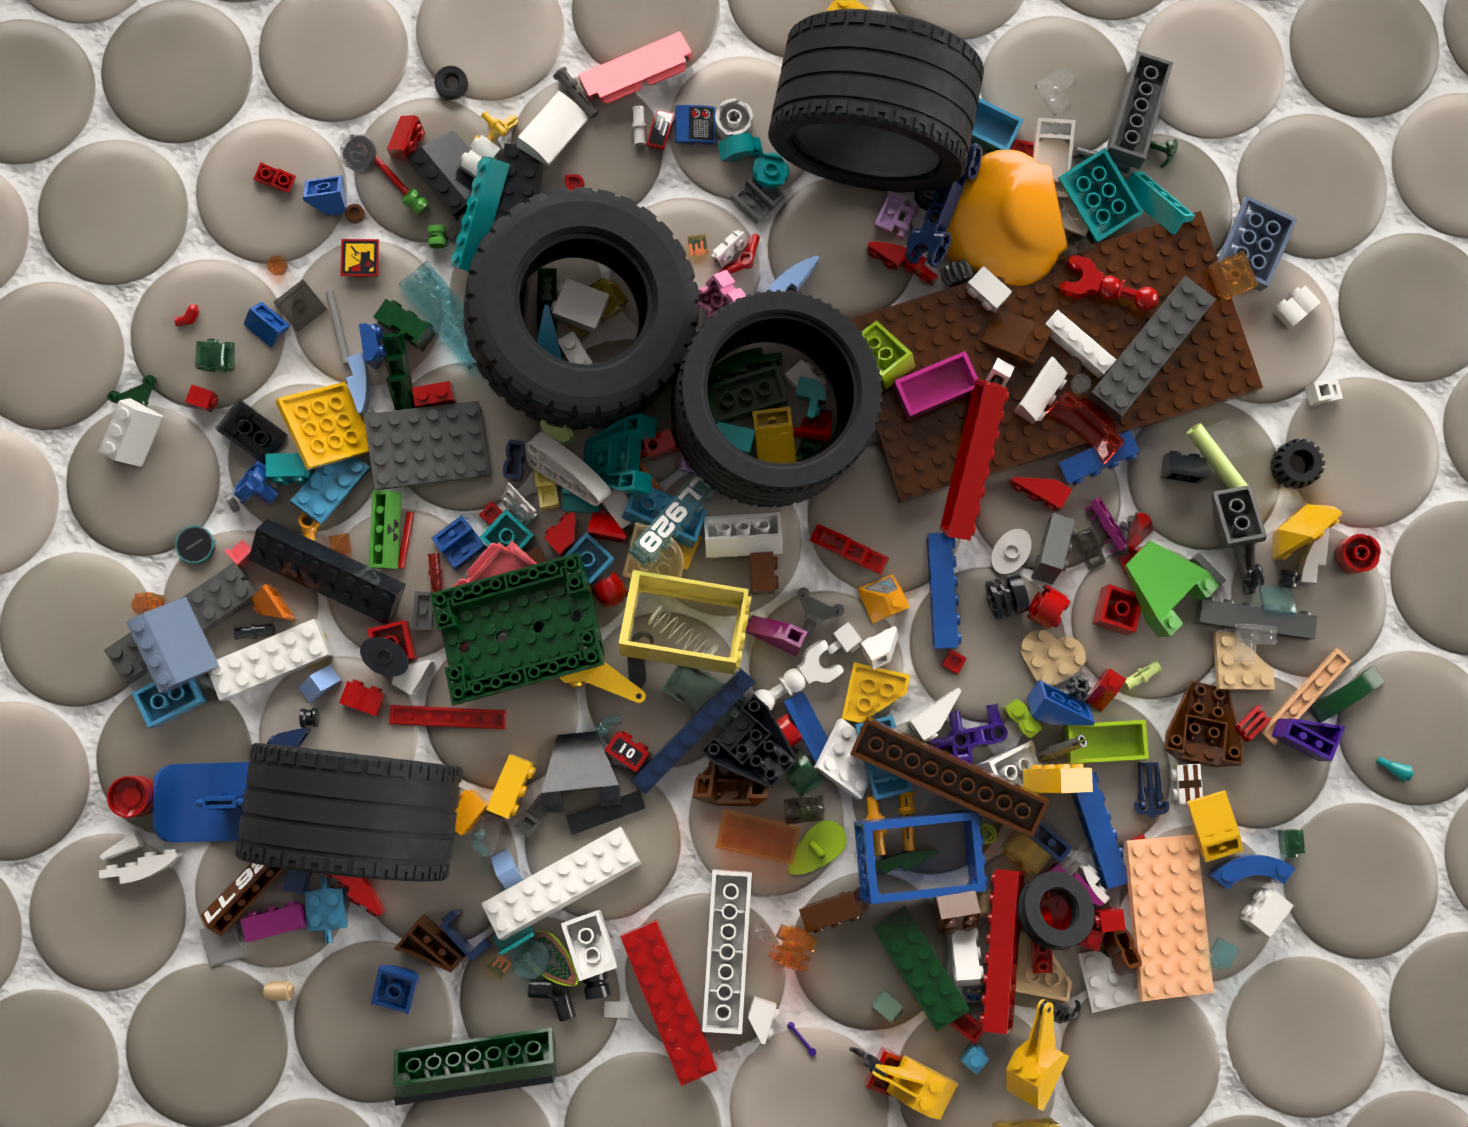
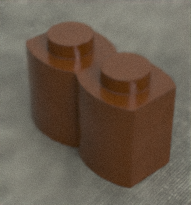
(1123, 955)

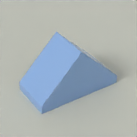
(319, 683)
(506, 869)

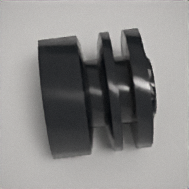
(1002, 597)

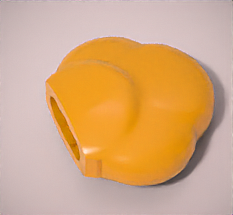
(1009, 219)

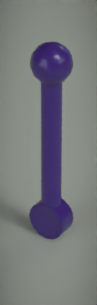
(812, 1052)

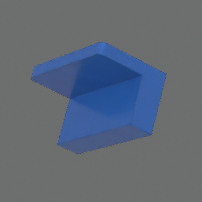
(265, 323)

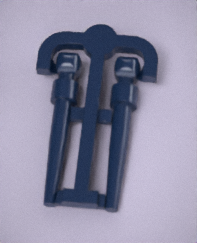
(1151, 811)

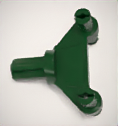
(139, 393)

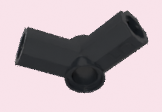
(562, 1002)

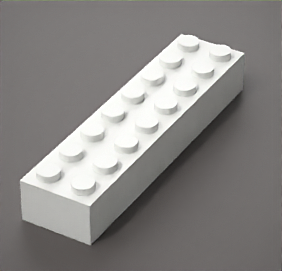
(561, 884)
(727, 951)

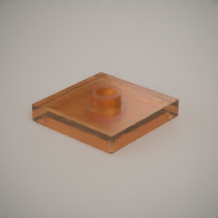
(1232, 276)

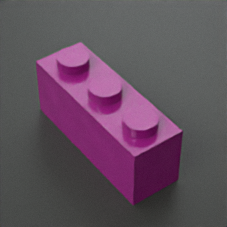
(274, 921)

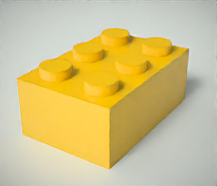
(1058, 778)
(511, 786)

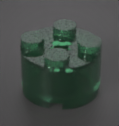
(215, 356)
(803, 775)

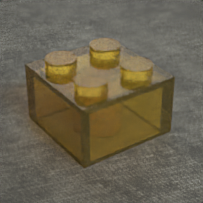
(1025, 851)

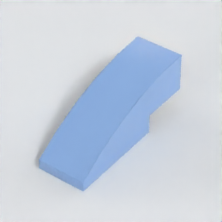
(795, 276)
(359, 382)

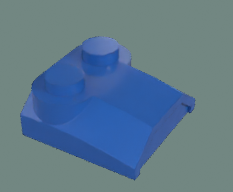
(372, 344)
(395, 988)

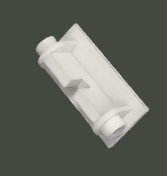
(736, 242)

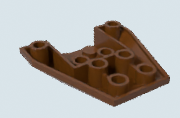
(1204, 728)

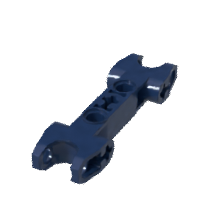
(933, 234)

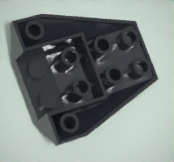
(753, 746)

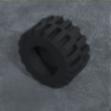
(1312, 460)

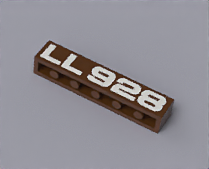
(239, 897)

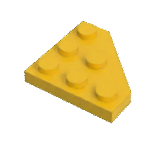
(872, 691)

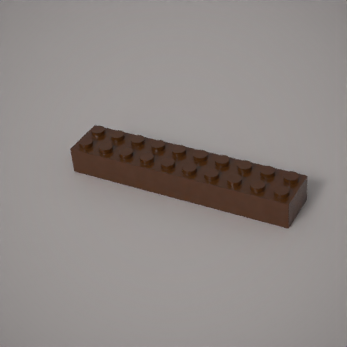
(950, 776)

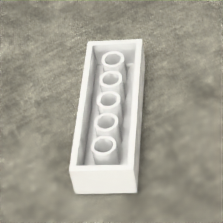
(270, 660)

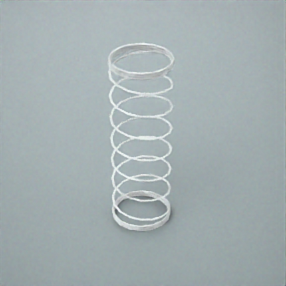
(655, 614)

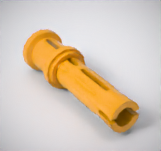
(908, 844)

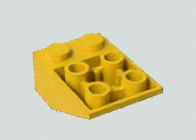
(774, 435)
(1214, 826)

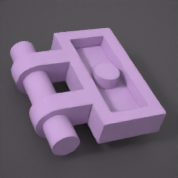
(890, 212)

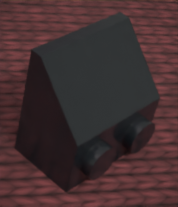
(1184, 467)

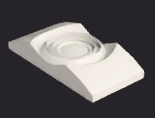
(1054, 147)

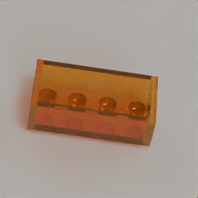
(758, 836)

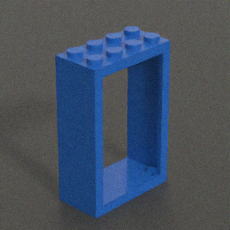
(866, 860)

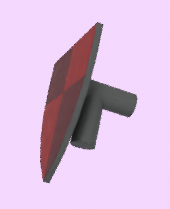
(1138, 529)

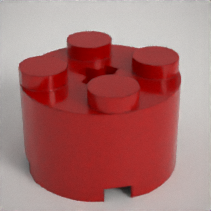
(1368, 556)
(1048, 607)

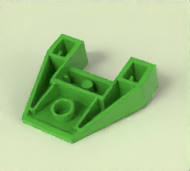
(1162, 581)

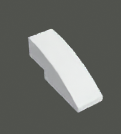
(1312, 558)

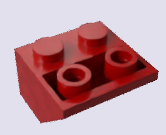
(406, 137)
(564, 534)

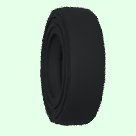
(448, 71)

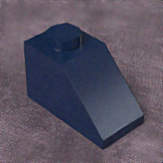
(290, 738)

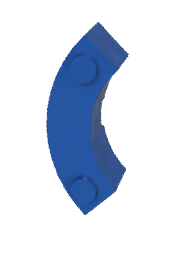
(1246, 865)

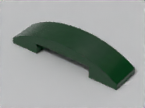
(1347, 694)

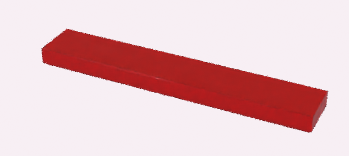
(448, 717)

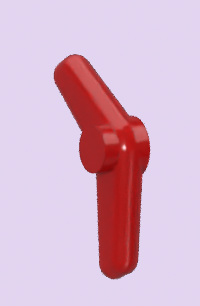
(746, 259)

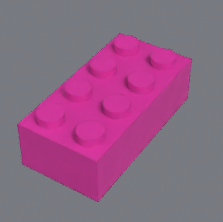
(935, 385)

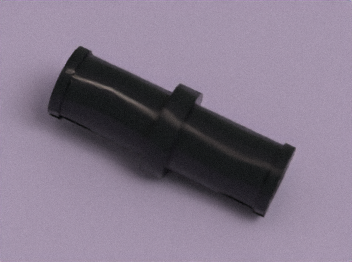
(254, 631)

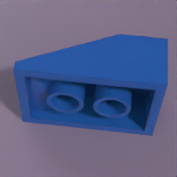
(1057, 707)

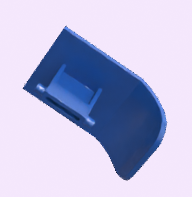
(199, 801)

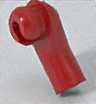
(189, 317)

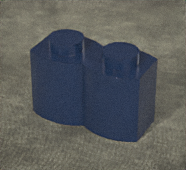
(513, 466)

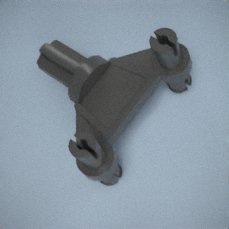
(816, 610)

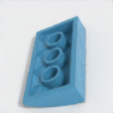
(647, 507)

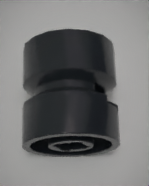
(596, 986)

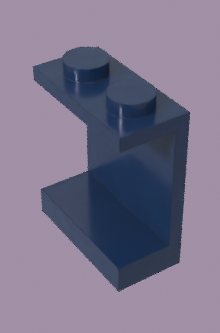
(471, 952)

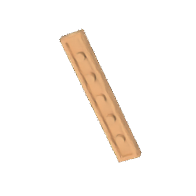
(1308, 691)

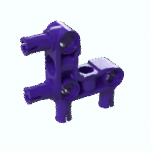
(972, 736)

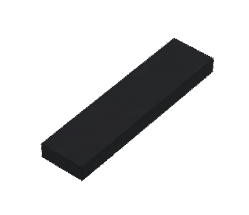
(597, 815)

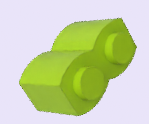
(1018, 713)

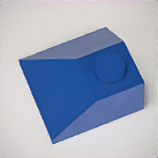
(326, 194)

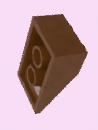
(1016, 337)

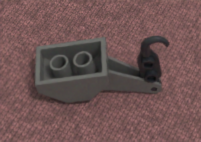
(1240, 524)

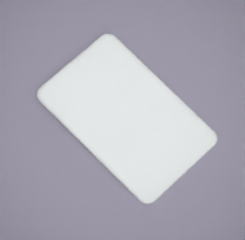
(615, 1009)

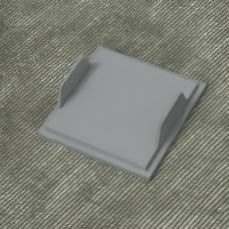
(225, 947)

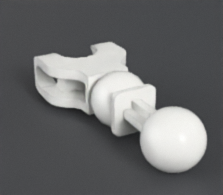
(806, 672)

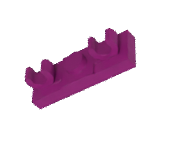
(1108, 524)

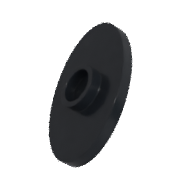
(384, 656)

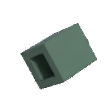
(887, 1006)

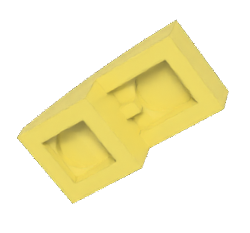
(546, 491)

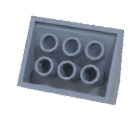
(1262, 236)
(172, 644)

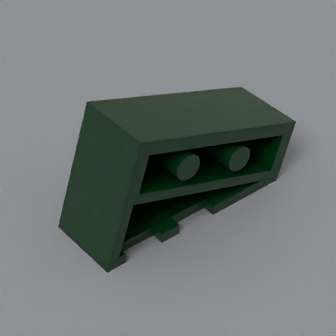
(398, 320)

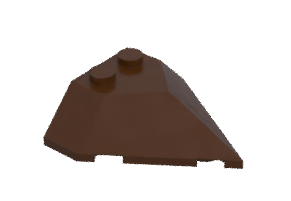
(727, 788)

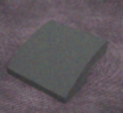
(757, 200)

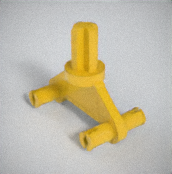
(498, 126)

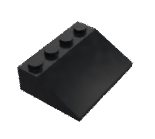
(440, 170)

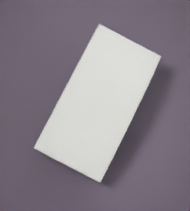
(1089, 876)

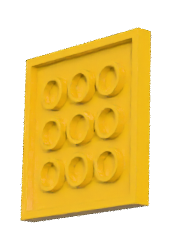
(324, 425)

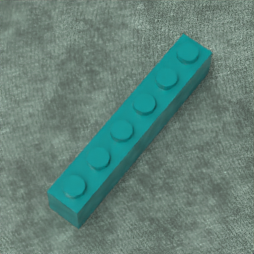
(480, 210)

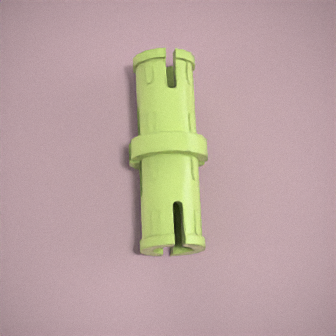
(1142, 675)

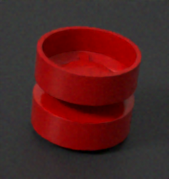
(131, 796)

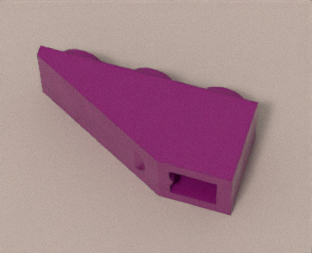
(777, 633)

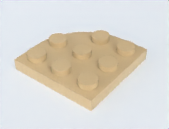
(669, 563)

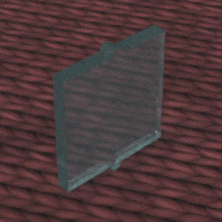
(1277, 600)

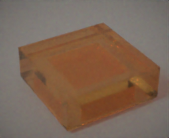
(340, 543)

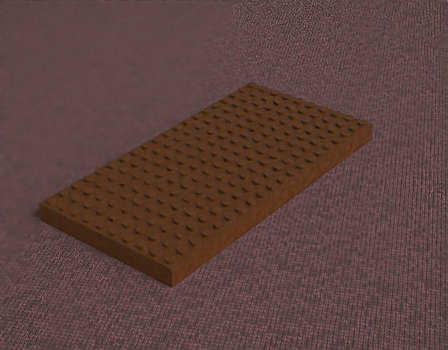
(1202, 372)

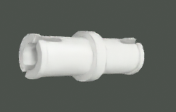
(639, 126)

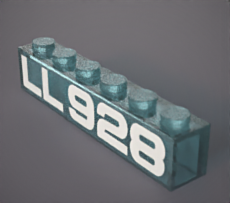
(670, 520)

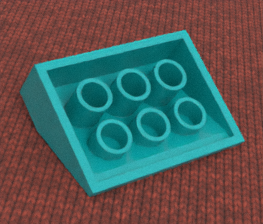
(1100, 195)

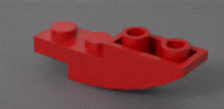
(895, 256)
(361, 893)

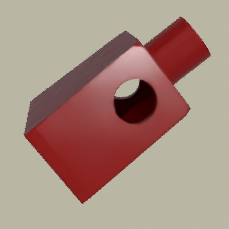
(665, 444)

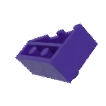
(1309, 737)

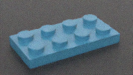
(329, 488)

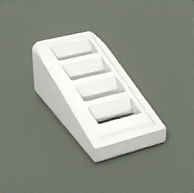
(129, 843)

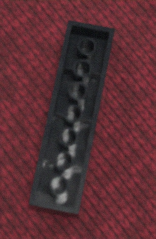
(326, 571)

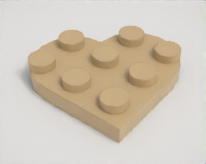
(1051, 658)

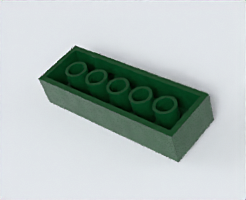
(921, 968)

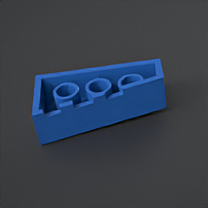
(1089, 463)

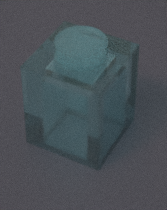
(1223, 953)

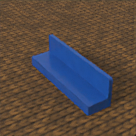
(807, 724)

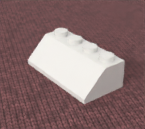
(743, 534)

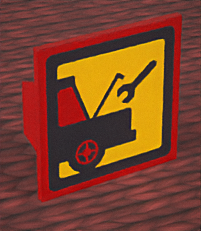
(359, 257)

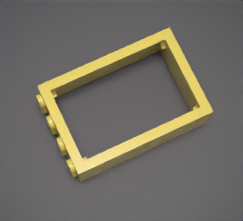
(687, 590)

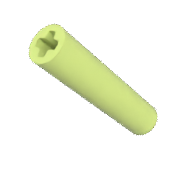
(1215, 457)

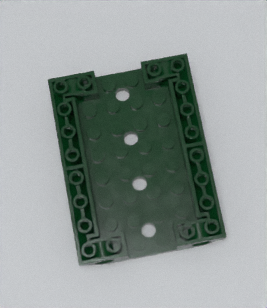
(514, 606)

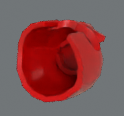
(610, 591)
(789, 730)

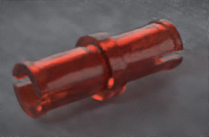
(435, 572)

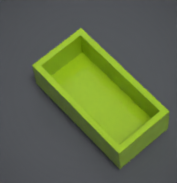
(1108, 741)

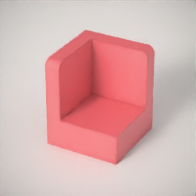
(239, 553)

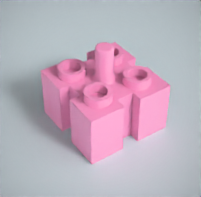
(718, 293)

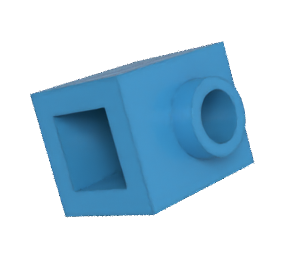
(974, 1057)

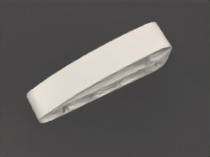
(565, 469)

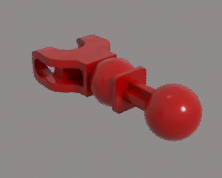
(1107, 287)

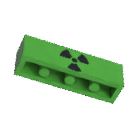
(385, 530)

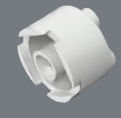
(736, 110)

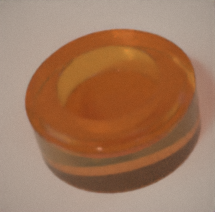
(277, 265)

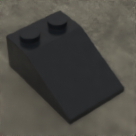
(251, 430)

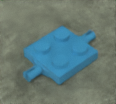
(326, 909)

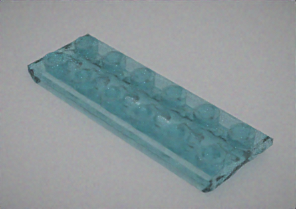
(440, 308)

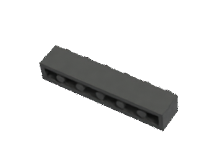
(1227, 614)

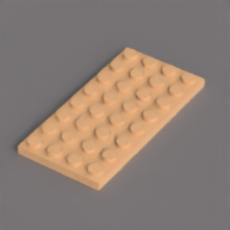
(1168, 917)

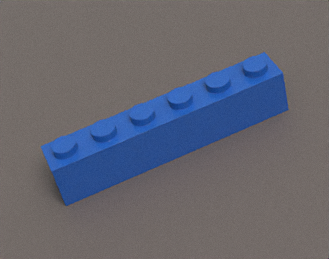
(942, 591)
(1098, 829)

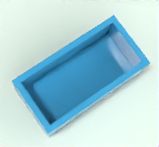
(994, 127)

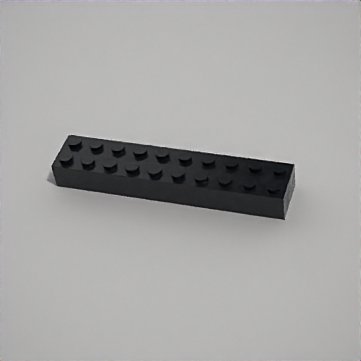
(520, 184)

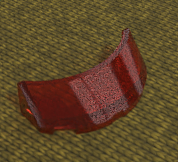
(1090, 422)

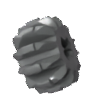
(956, 273)

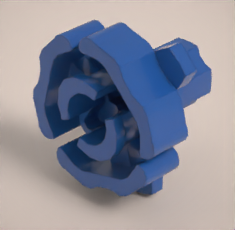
(255, 484)

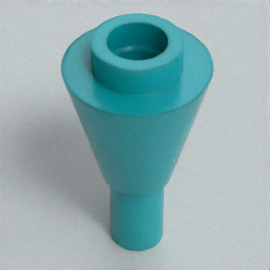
(1400, 771)

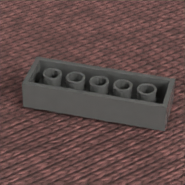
(1138, 109)

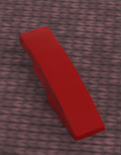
(849, 549)

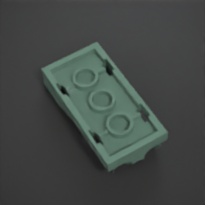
(698, 690)

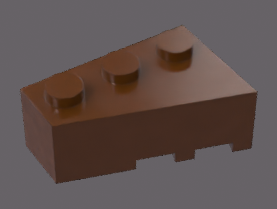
(833, 911)
(431, 944)

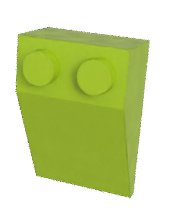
(891, 355)

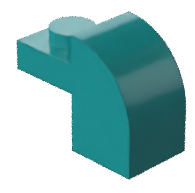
(740, 146)
(812, 391)

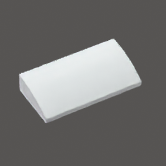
(552, 129)

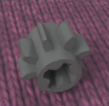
(1082, 683)

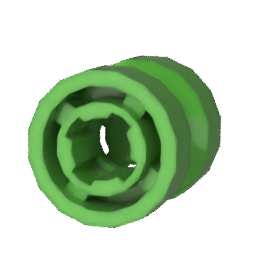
(414, 201)
(437, 236)

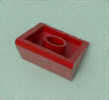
(888, 1058)

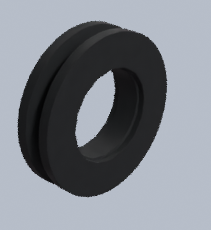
(1032, 920)

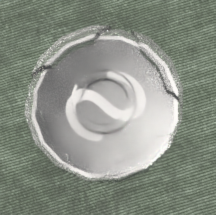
(358, 152)

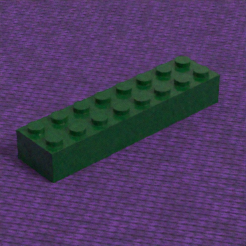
(474, 1062)

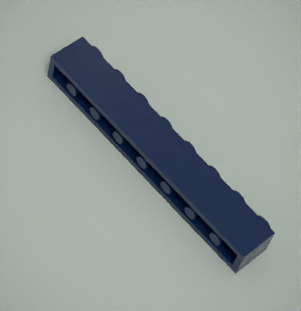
(693, 730)

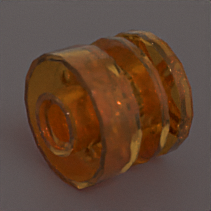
(793, 947)

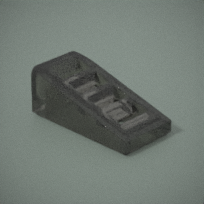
(1095, 545)

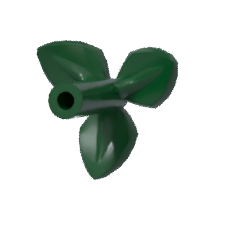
(1170, 148)

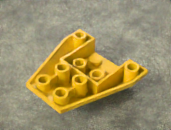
(1303, 528)

